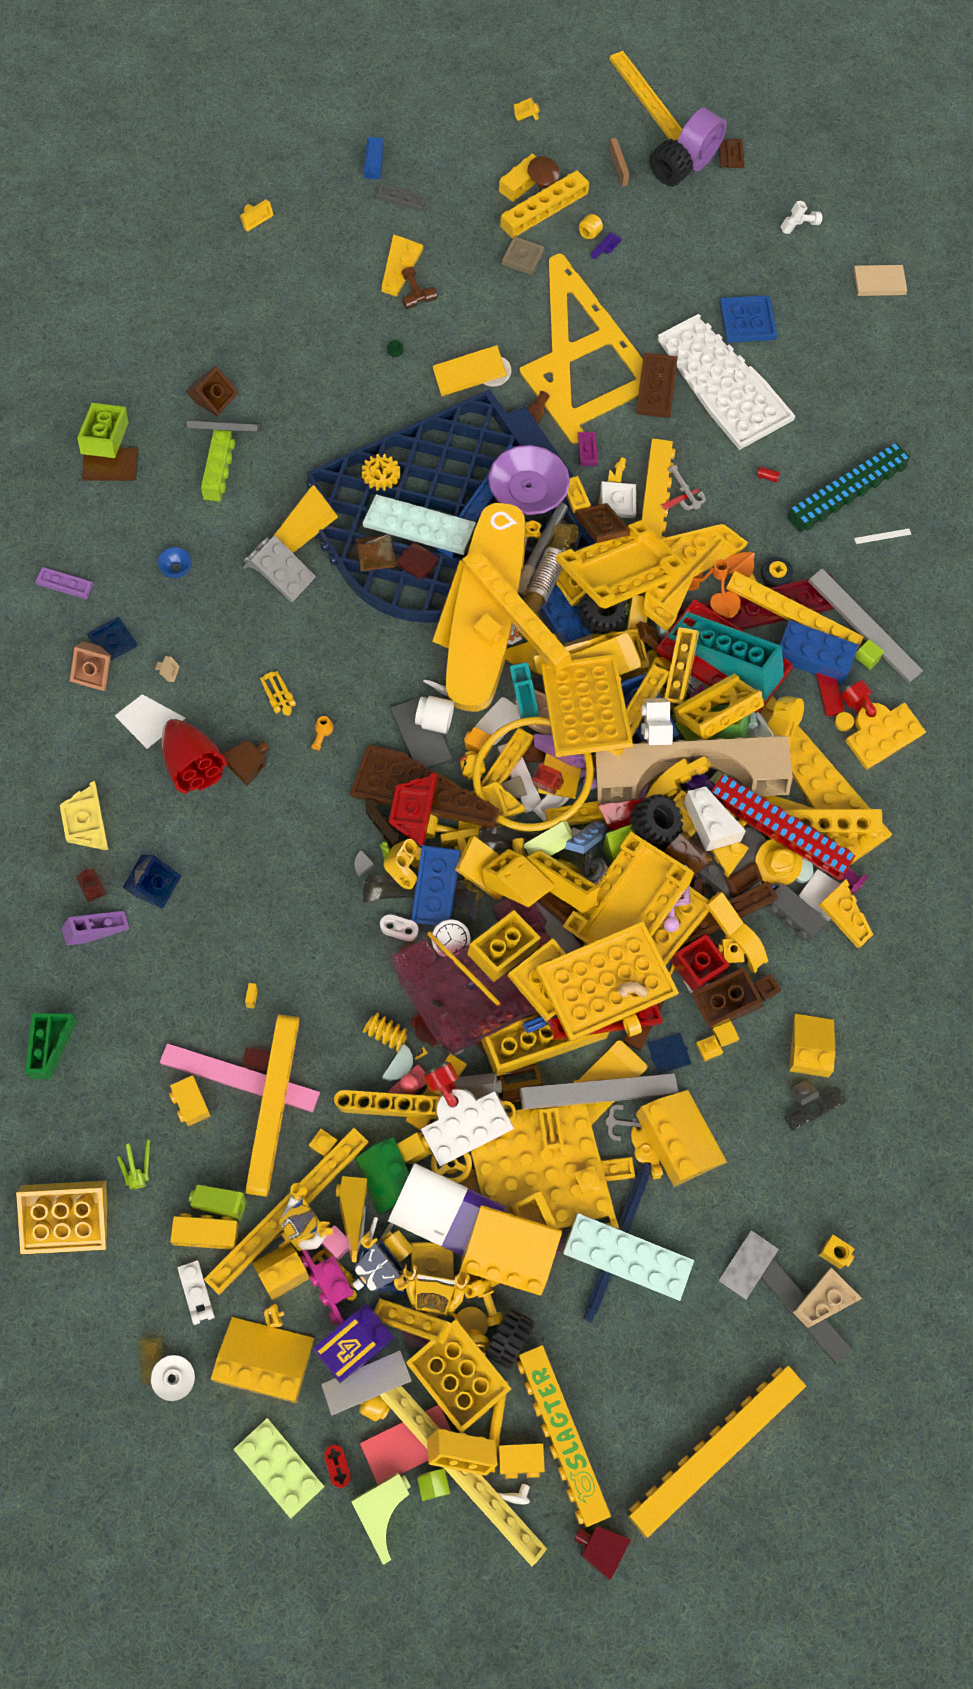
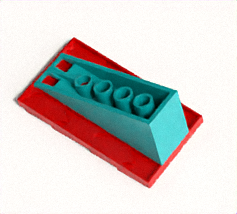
(729, 650)

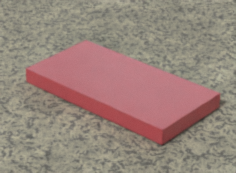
(398, 1448)

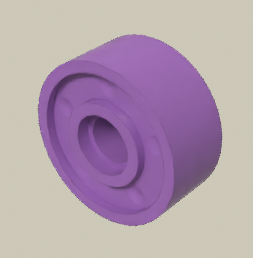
(702, 137)

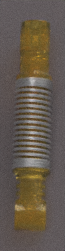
(550, 569)

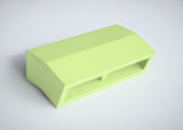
(551, 840)

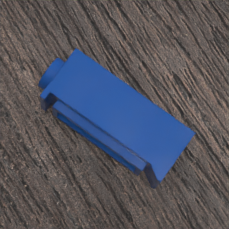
(373, 158)

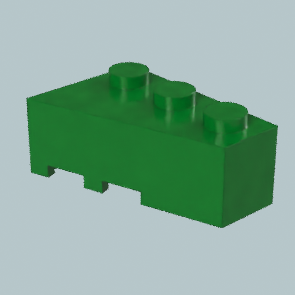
(47, 1042)

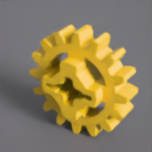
(373, 476)

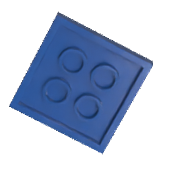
(748, 318)

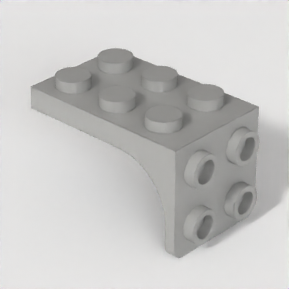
(280, 567)

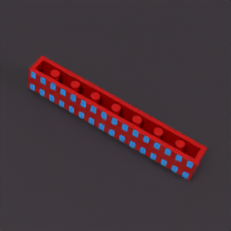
(782, 827)

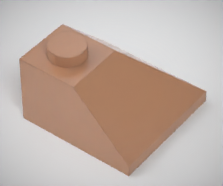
(90, 666)

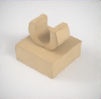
(168, 668)

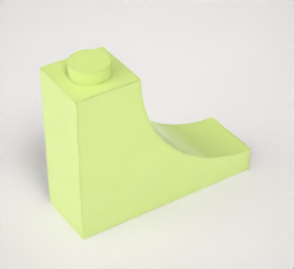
(376, 1507)

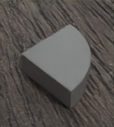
(362, 864)

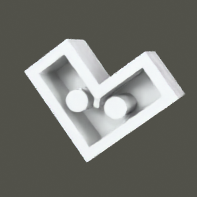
(657, 725)

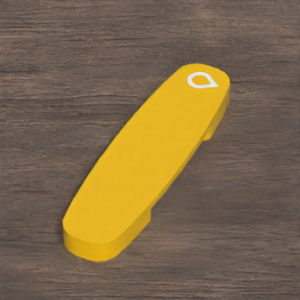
(472, 663)

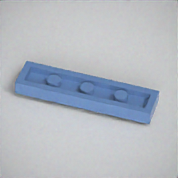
(587, 837)

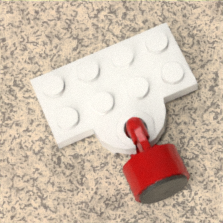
(462, 1119)

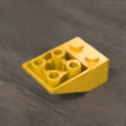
(516, 878)

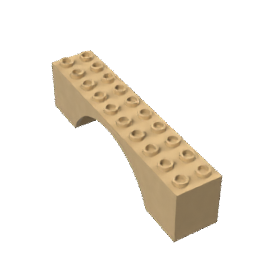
(754, 762)

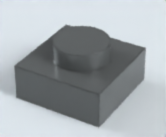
(804, 1092)

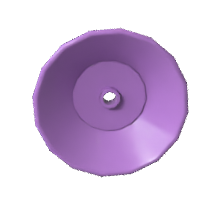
(533, 468)

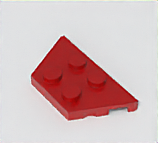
(413, 807)

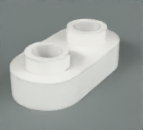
(400, 925)

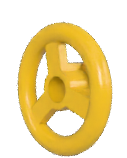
(446, 1169)

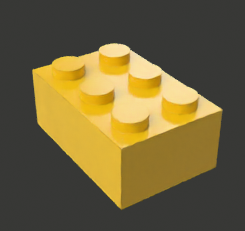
(503, 946)

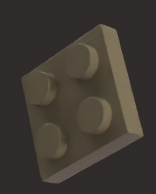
(523, 255)

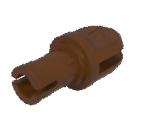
(537, 409)

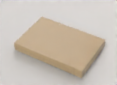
(880, 280)

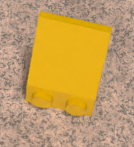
(812, 1046)

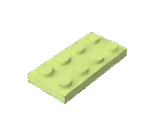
(279, 1468)

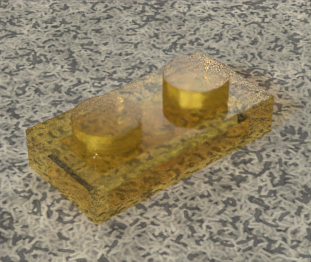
(151, 1353)

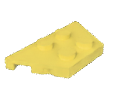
(84, 819)

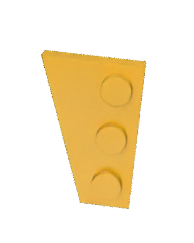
(844, 912)

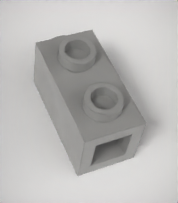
(480, 1084)

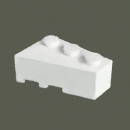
(712, 820)

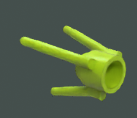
(136, 1178)

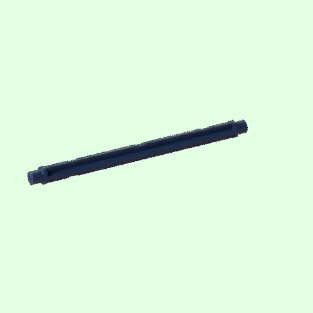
(624, 1225)

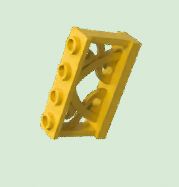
(722, 692)

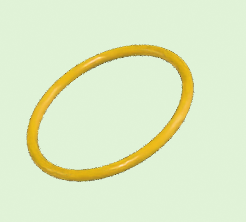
(530, 826)

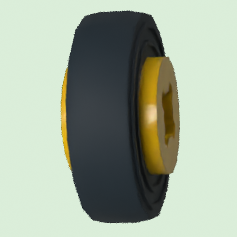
(770, 570)

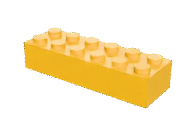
(516, 1049)

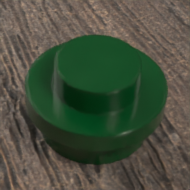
(395, 348)

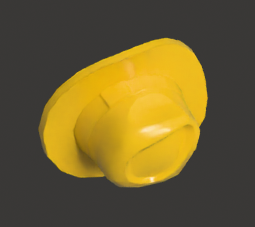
(778, 863)

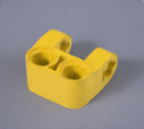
(398, 862)

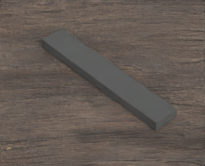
(791, 1297)

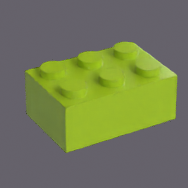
(103, 430)

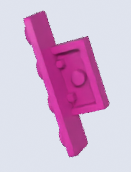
(330, 1282)

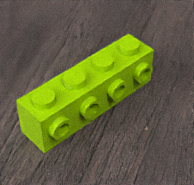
(217, 465)

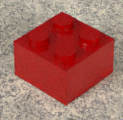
(700, 963)

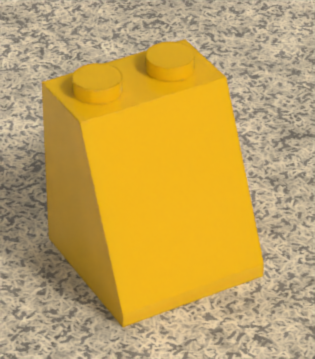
(281, 1271)

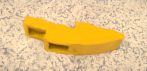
(680, 772)

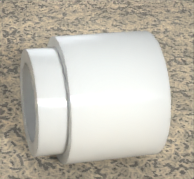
(434, 714)

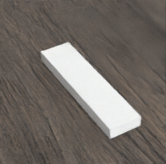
(532, 797)

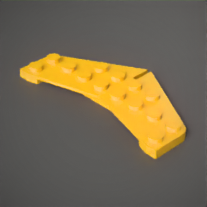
(699, 552)

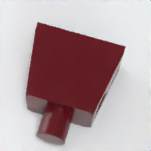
(602, 1549)

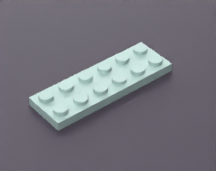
(419, 524)
(628, 1256)

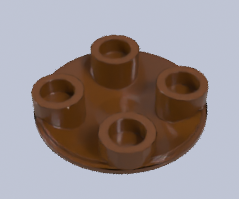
(543, 171)

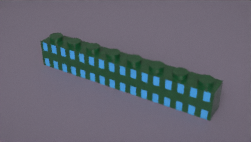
(848, 487)

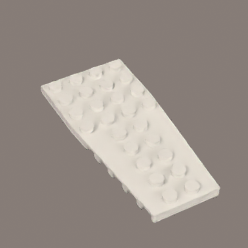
(724, 384)

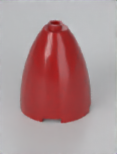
(190, 757)

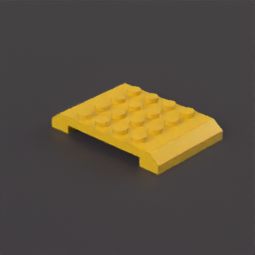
(622, 566)
(636, 889)

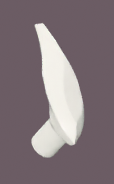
(441, 688)
(517, 1498)

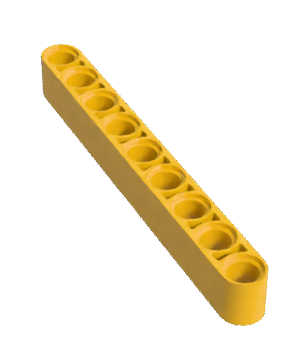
(396, 1100)
(272, 1106)

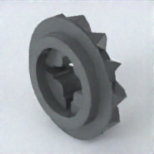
(600, 867)

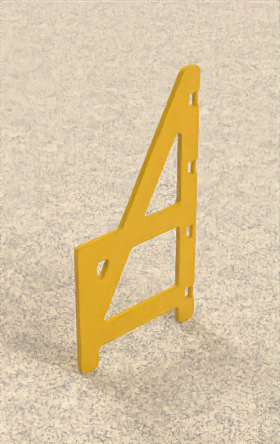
(564, 352)

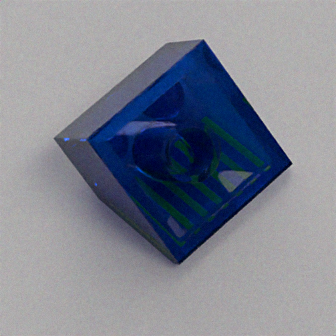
(152, 881)

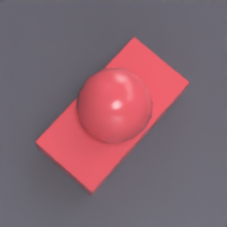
(410, 1083)

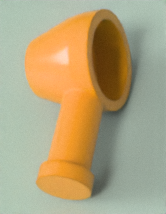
(322, 730)

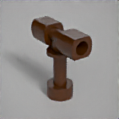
(417, 293)

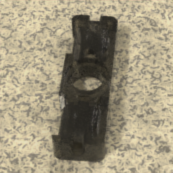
(802, 1114)

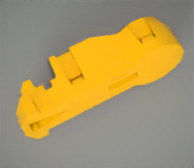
(786, 716)

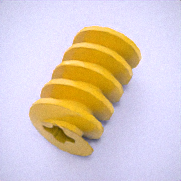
(385, 1030)

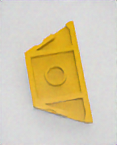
(500, 798)

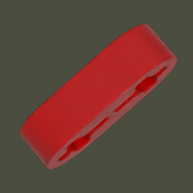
(342, 1464)

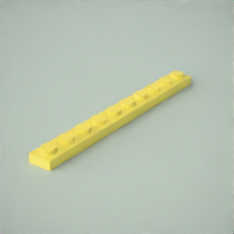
(473, 1484)

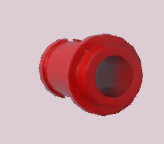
(768, 474)

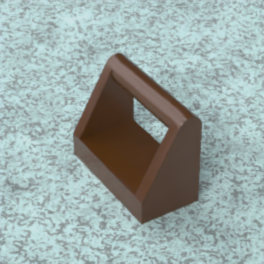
(511, 1092)

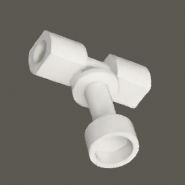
(798, 217)

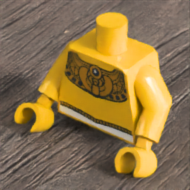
(434, 1294)

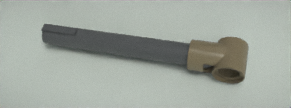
(531, 565)

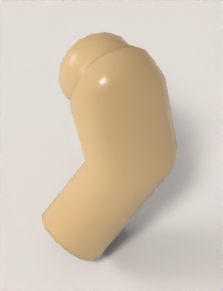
(630, 987)

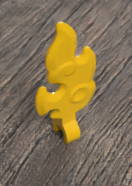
(645, 1152)

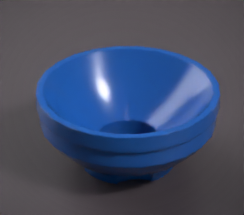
(174, 556)

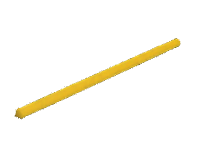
(464, 969)

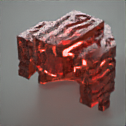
(422, 1031)

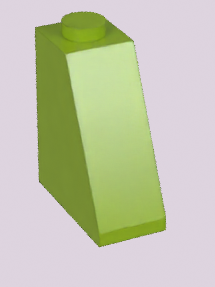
(218, 1201)

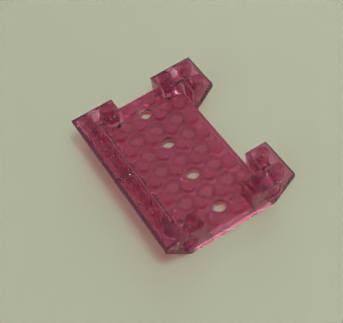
(465, 1013)

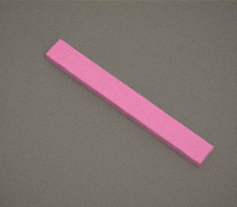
(234, 1076)

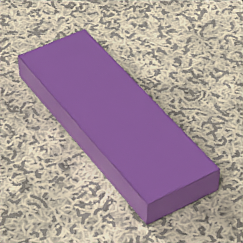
(64, 583)

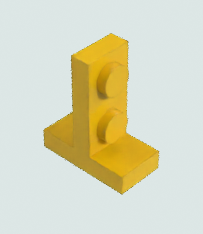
(458, 839)

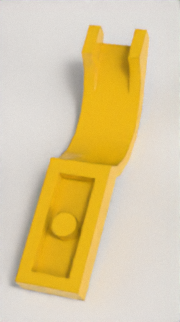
(737, 930)

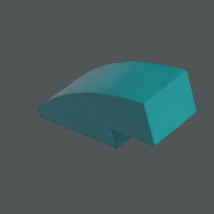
(524, 690)

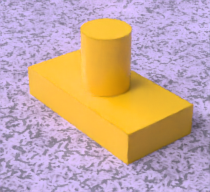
(256, 215)

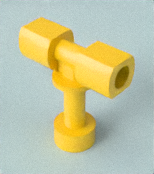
(484, 1289)

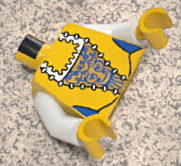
(301, 1223)

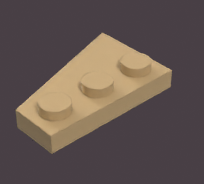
(825, 1299)

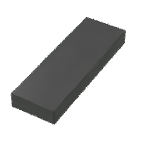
(401, 197)

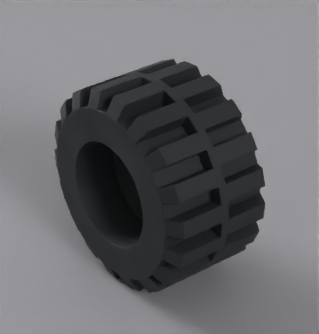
(670, 162)
(597, 622)
(667, 816)
(510, 1338)

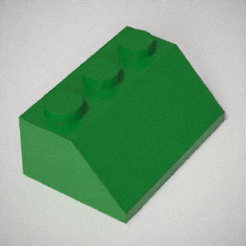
(384, 1173)

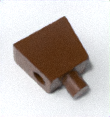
(246, 760)

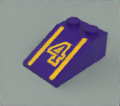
(353, 1343)

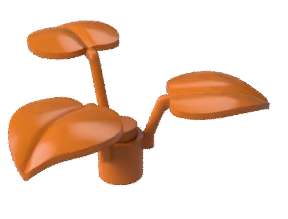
(726, 603)

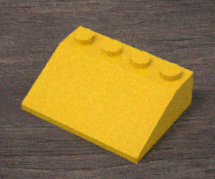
(680, 1137)
(62, 1217)
(510, 1250)
(263, 1360)
(459, 1377)

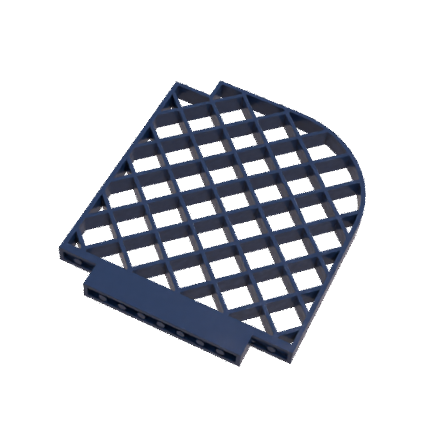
(518, 429)

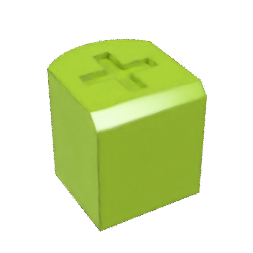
(869, 654)
(433, 1484)

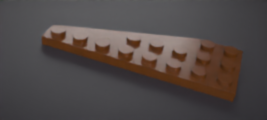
(386, 768)

